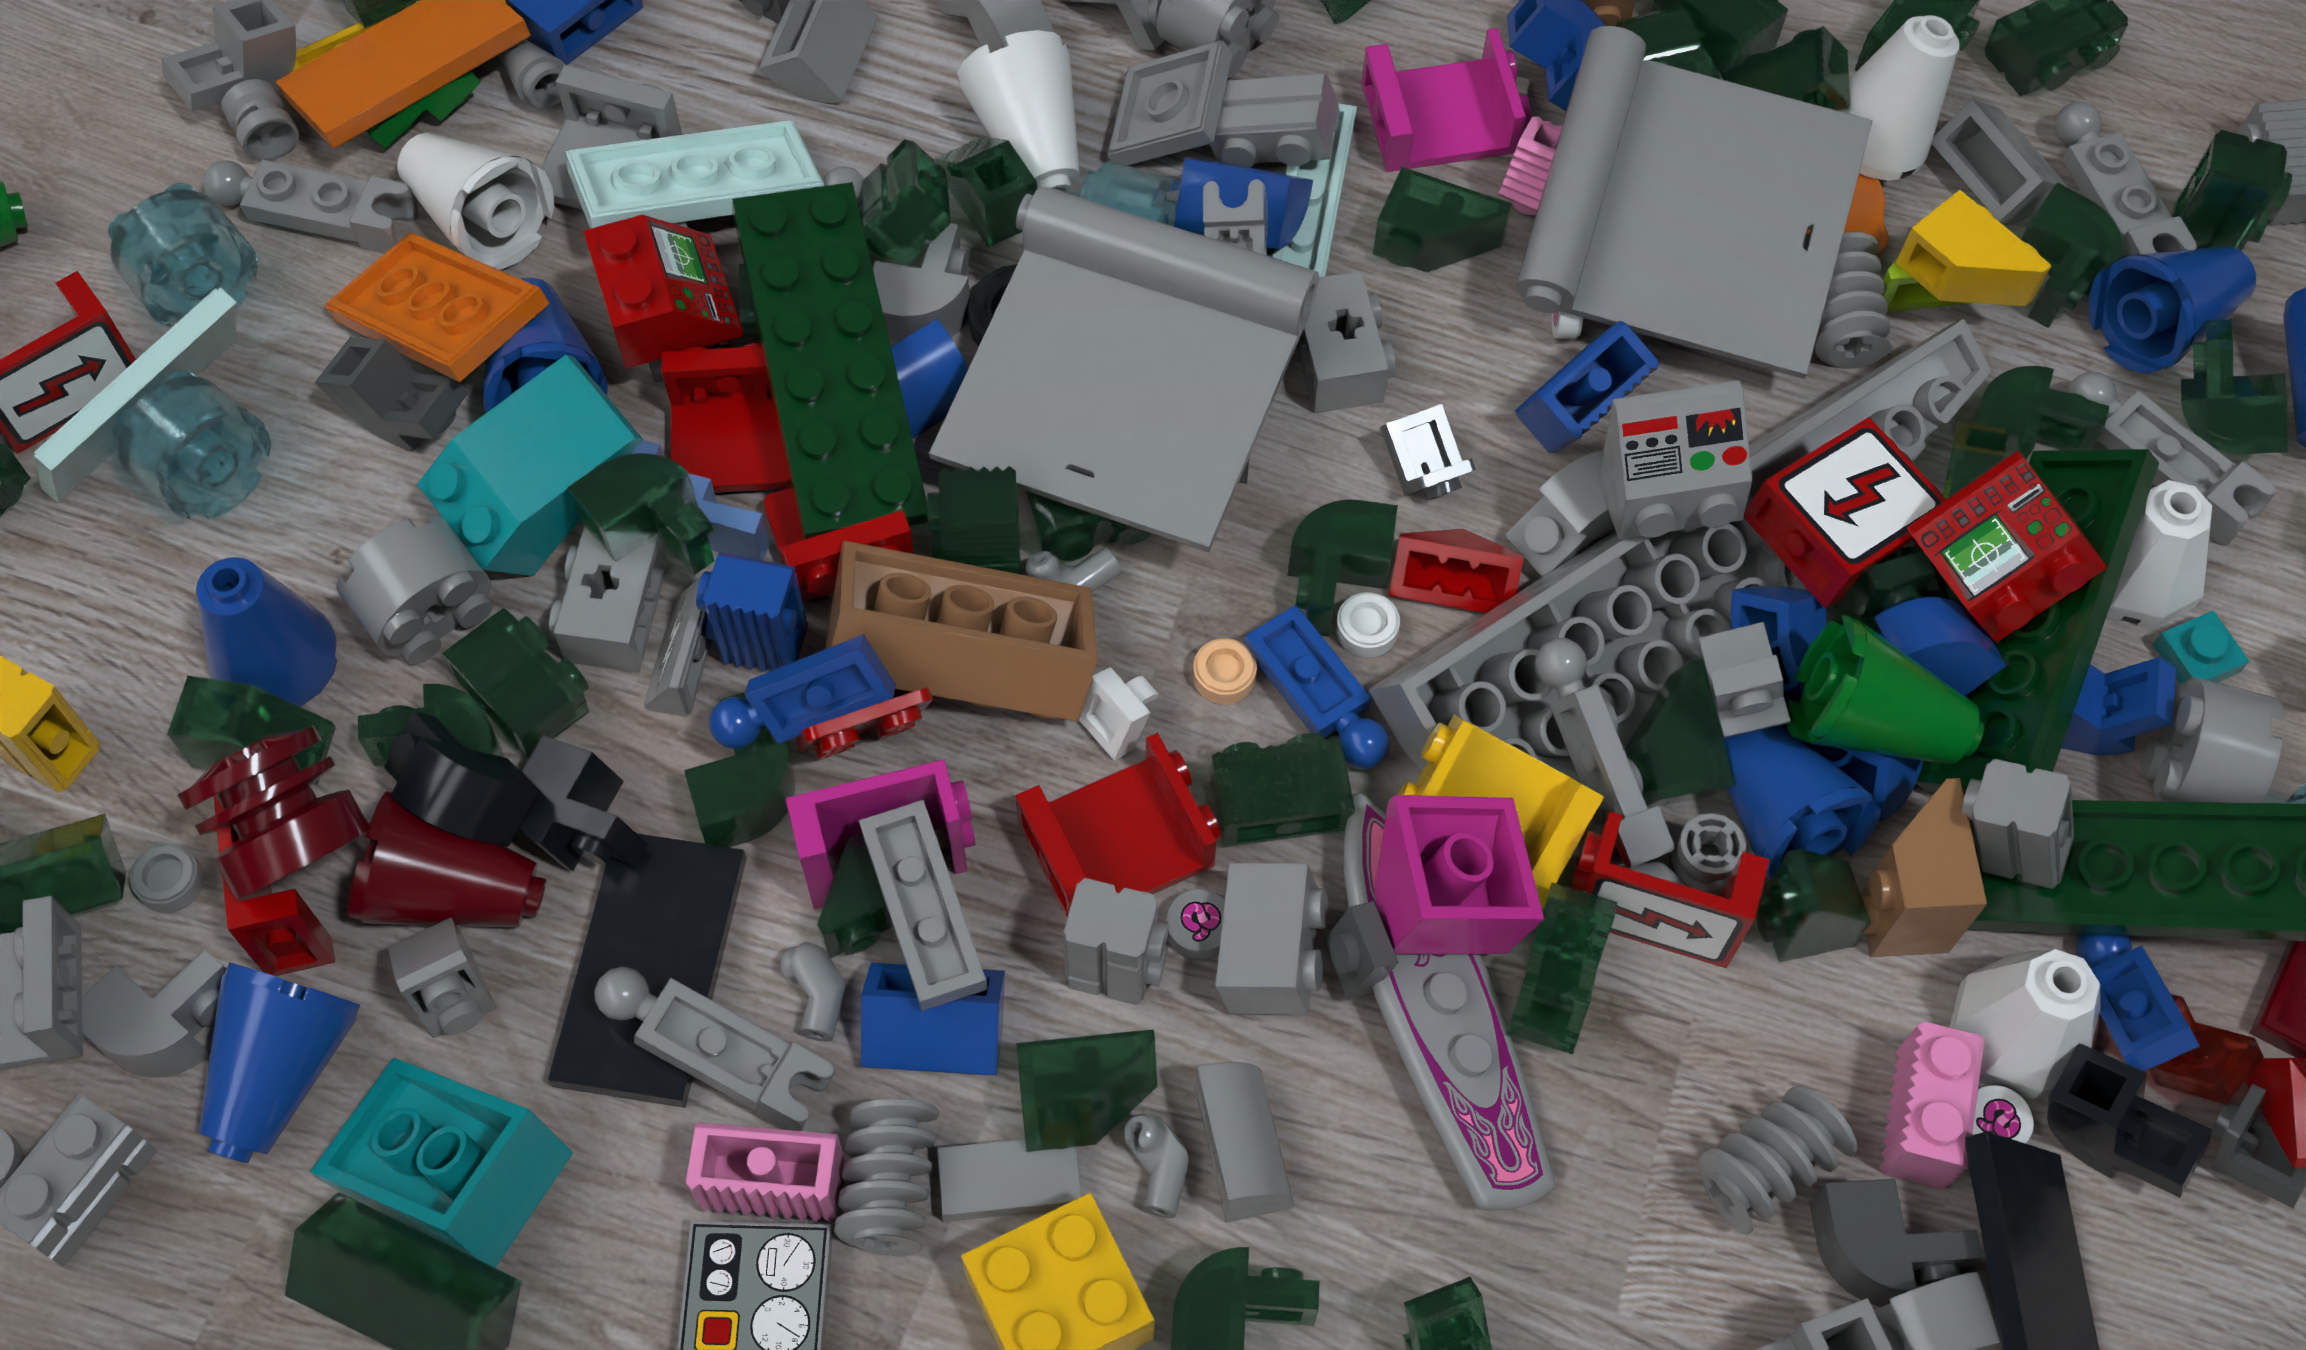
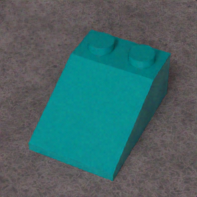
(510, 469)
(445, 1160)

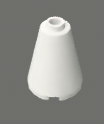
(1904, 95)
(1028, 99)
(478, 196)

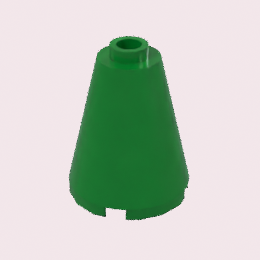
(1879, 700)

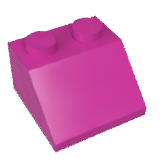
(1455, 876)

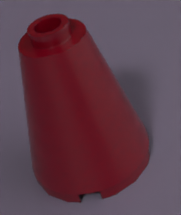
(429, 875)

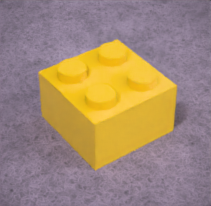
(1059, 1285)

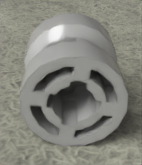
(255, 112)
(1703, 866)

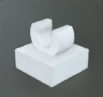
(1116, 711)

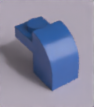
(1553, 37)
(1943, 640)
(2120, 706)

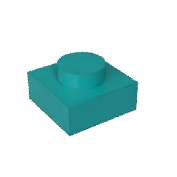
(2201, 649)

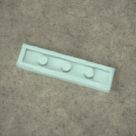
(1314, 238)

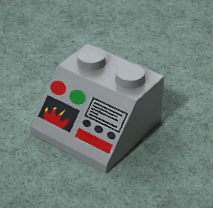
(1677, 460)

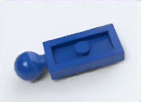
(1318, 686)
(804, 695)
(2135, 1002)

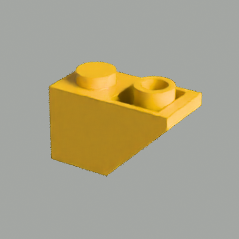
(1971, 256)

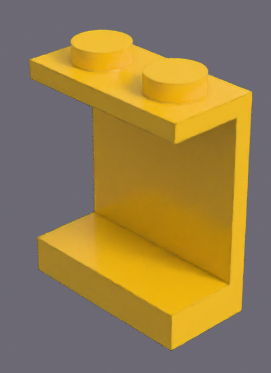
(1548, 803)

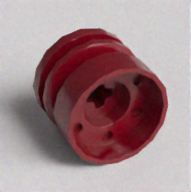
(274, 811)

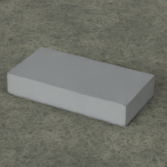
(1005, 1179)

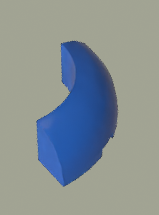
(1792, 623)

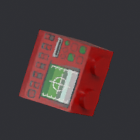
(661, 287)
(2007, 547)

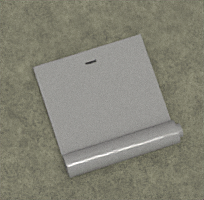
(1692, 208)
(1128, 363)

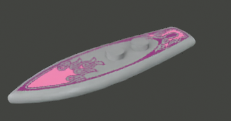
(1455, 1049)

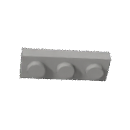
(923, 905)

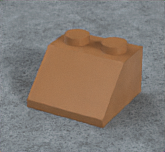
(1926, 882)

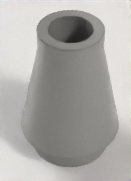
(533, 74)

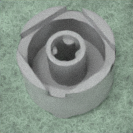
(1202, 22)
(415, 588)
(2216, 746)

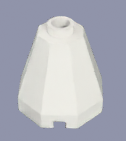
(2166, 557)
(2031, 1015)

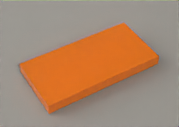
(399, 63)
(437, 305)

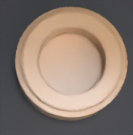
(1224, 671)

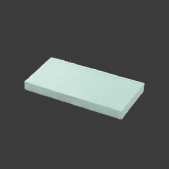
(689, 173)
(88, 435)

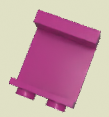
(1445, 109)
(831, 816)

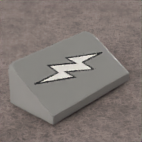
(680, 658)

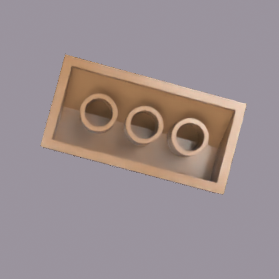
(968, 630)

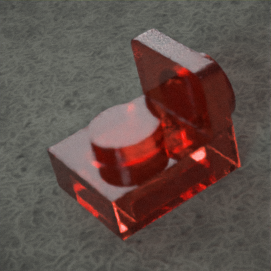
(2213, 1068)

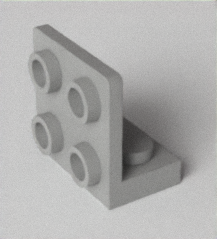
(41, 987)

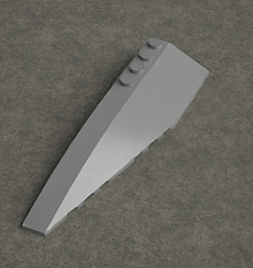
(1649, 599)

